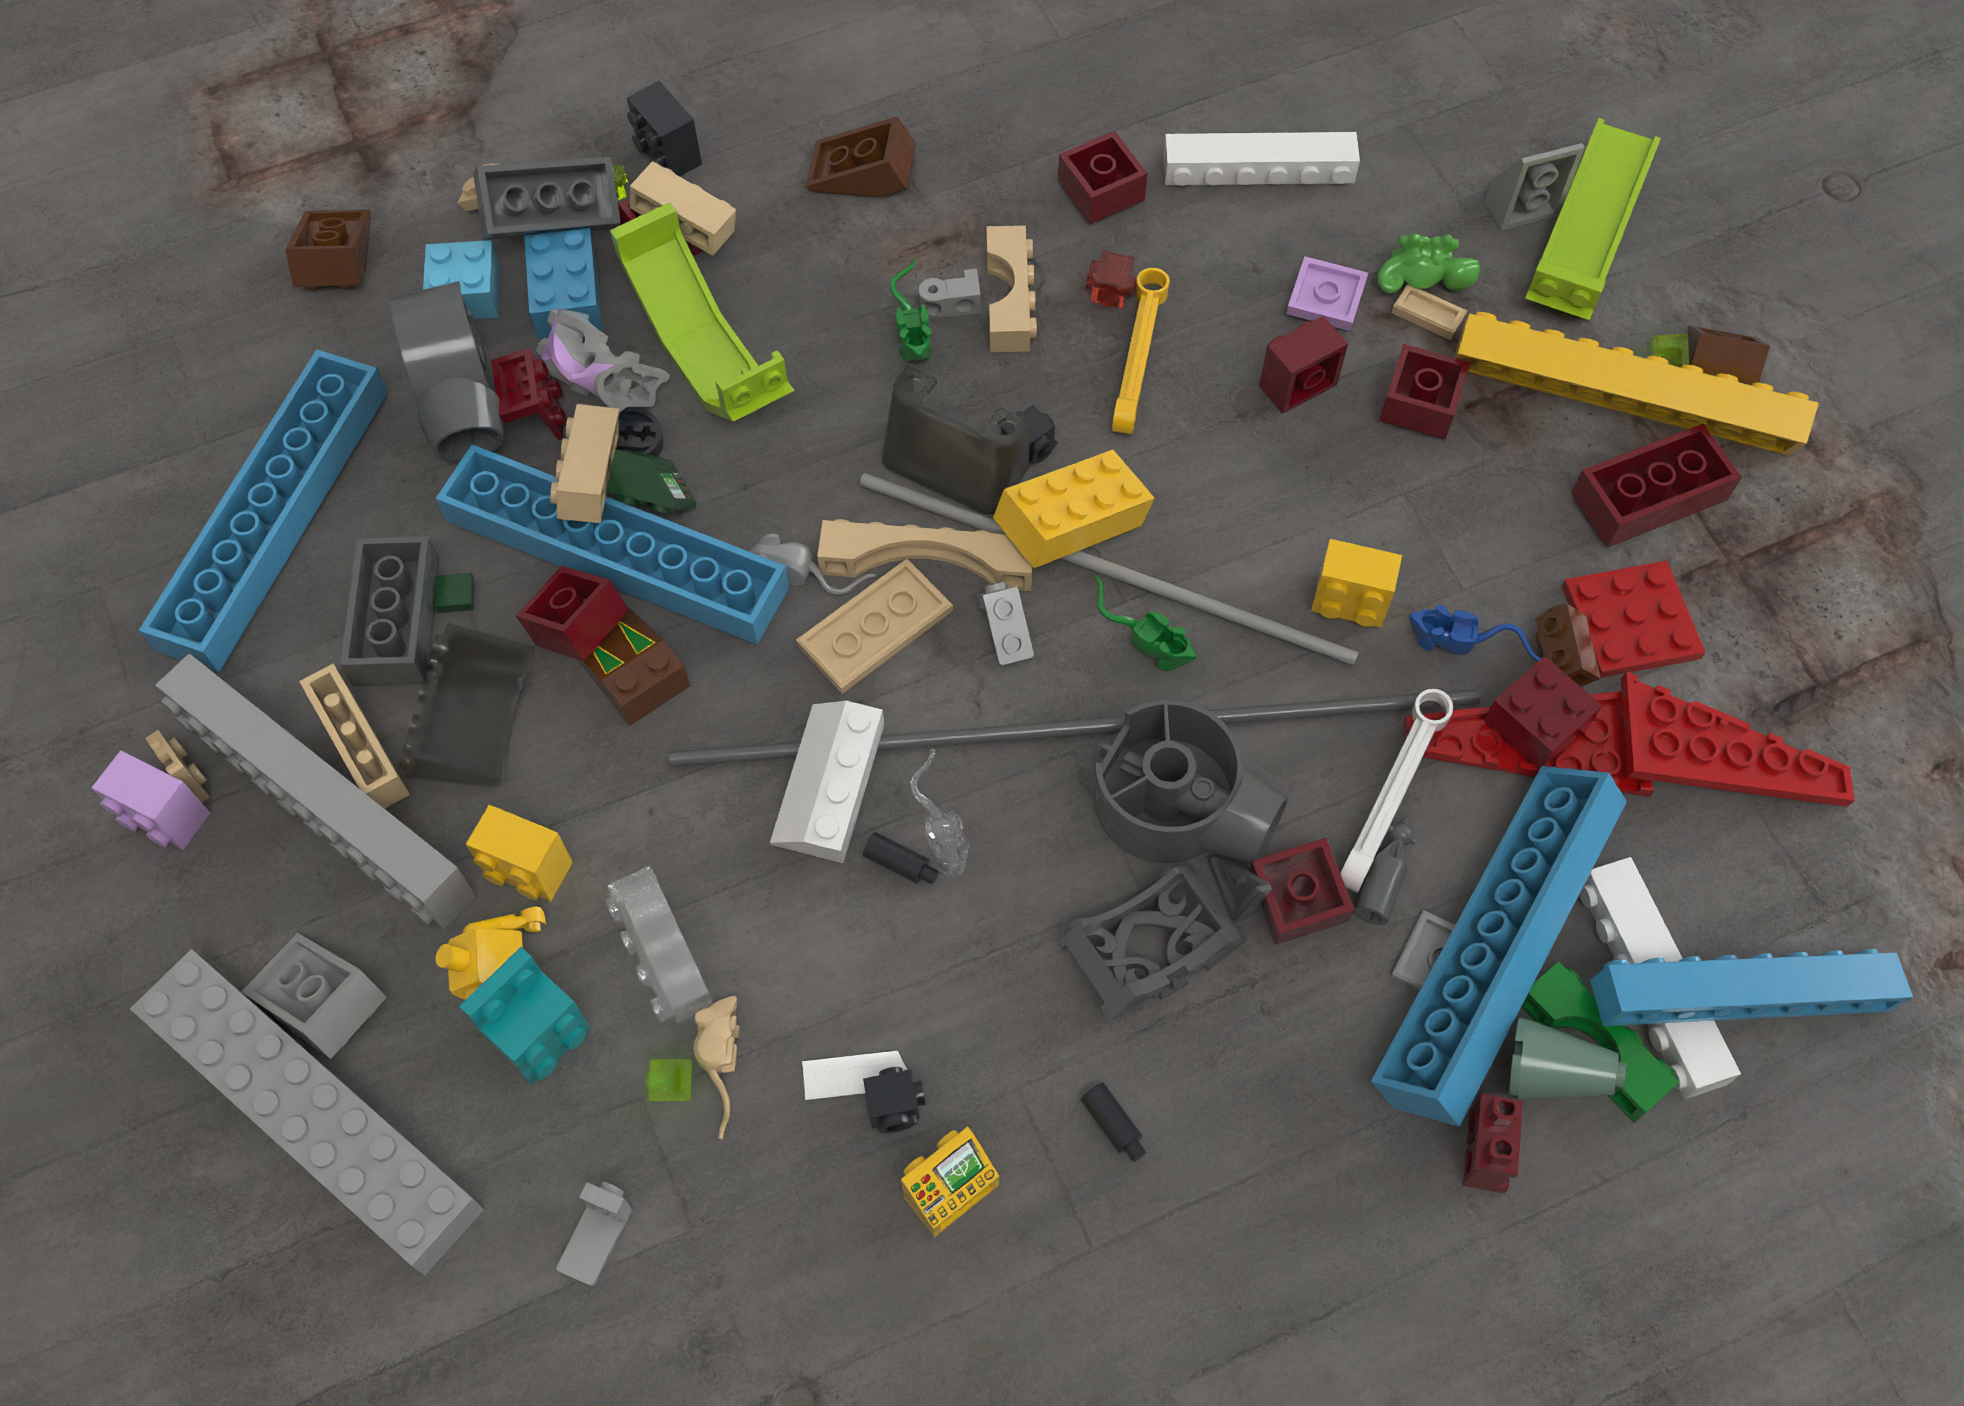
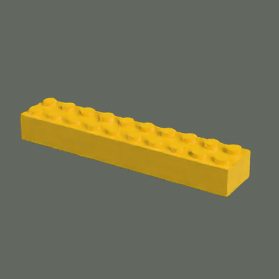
(1636, 384)

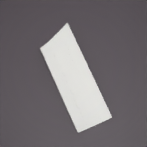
(845, 1074)

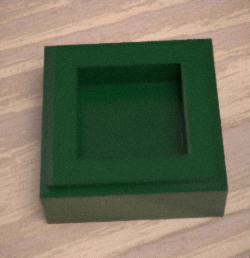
(454, 592)

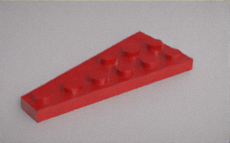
(1475, 743)
(1713, 750)

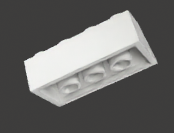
(829, 779)

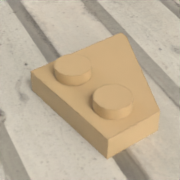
(172, 755)

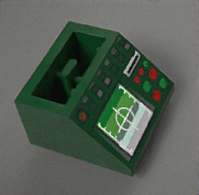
(647, 480)

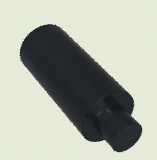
(899, 859)
(1114, 1121)

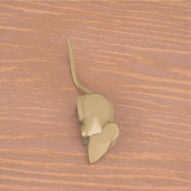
(715, 1046)

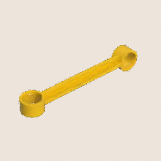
(1138, 352)

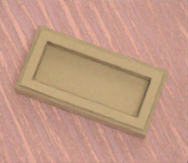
(1429, 312)

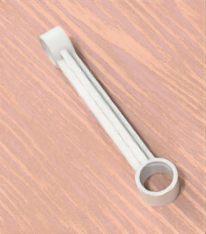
(1394, 788)

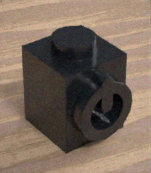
(1041, 433)
(893, 1100)

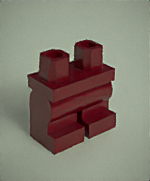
(1493, 1143)

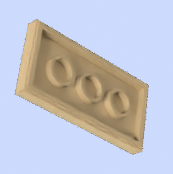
(874, 625)

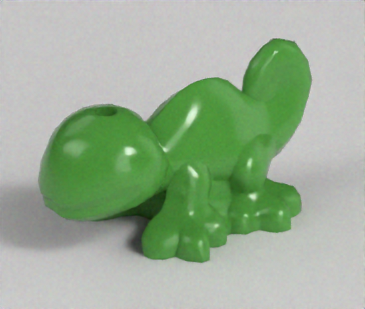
(1425, 263)

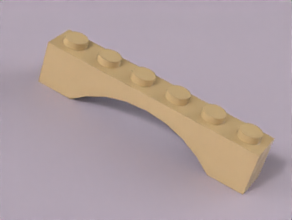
(854, 548)

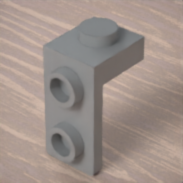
(1006, 622)
(595, 1233)

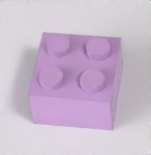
(150, 800)

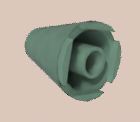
(1561, 1065)

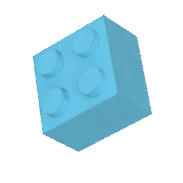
(474, 266)

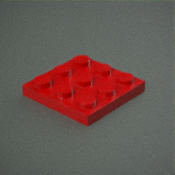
(1635, 618)

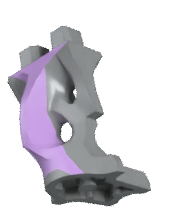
(608, 375)

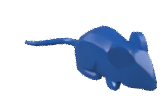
(1456, 631)

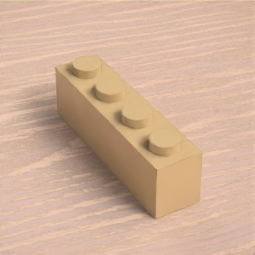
(585, 463)
(354, 737)

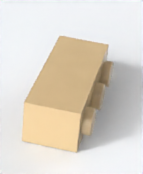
(701, 216)

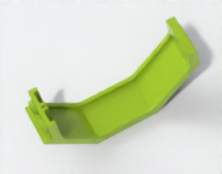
(690, 321)

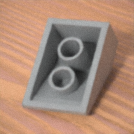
(1533, 187)
(315, 994)

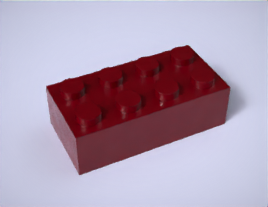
(1655, 485)

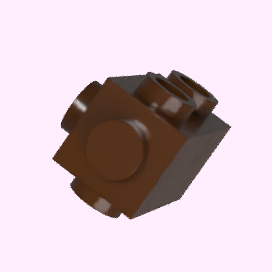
(1567, 643)

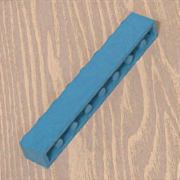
(1749, 987)

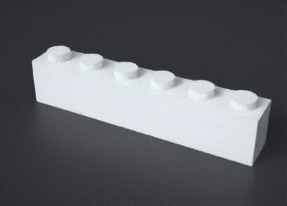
(1261, 158)
(1636, 933)

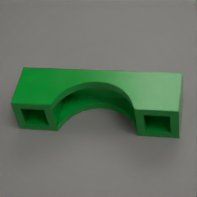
(1563, 1002)

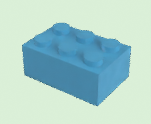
(562, 276)

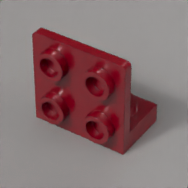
(528, 389)

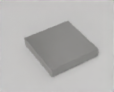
(1422, 950)

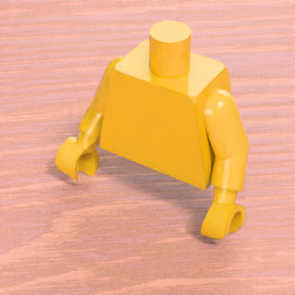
(484, 948)

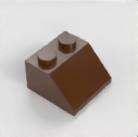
(1727, 353)

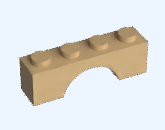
(1010, 317)

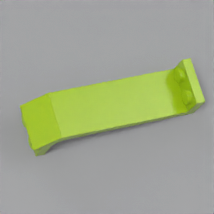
(1592, 220)

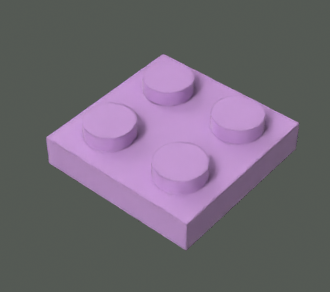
(1327, 292)

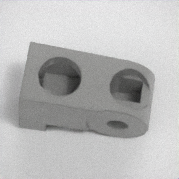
(951, 296)

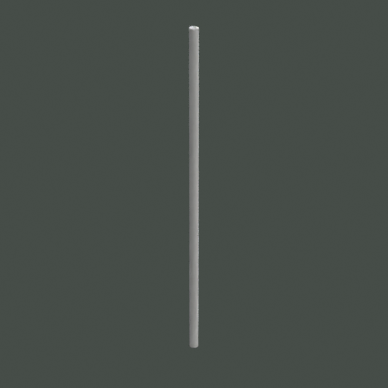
(1123, 574)

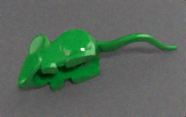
(911, 324)
(1154, 636)

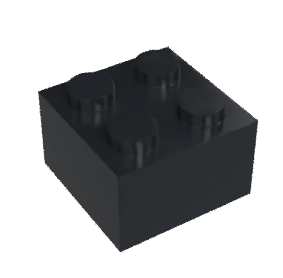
(664, 129)

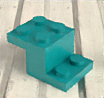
(526, 1016)

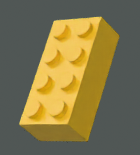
(1073, 508)

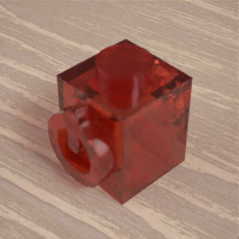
(1111, 279)

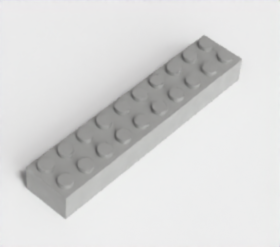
(316, 793)
(308, 1112)

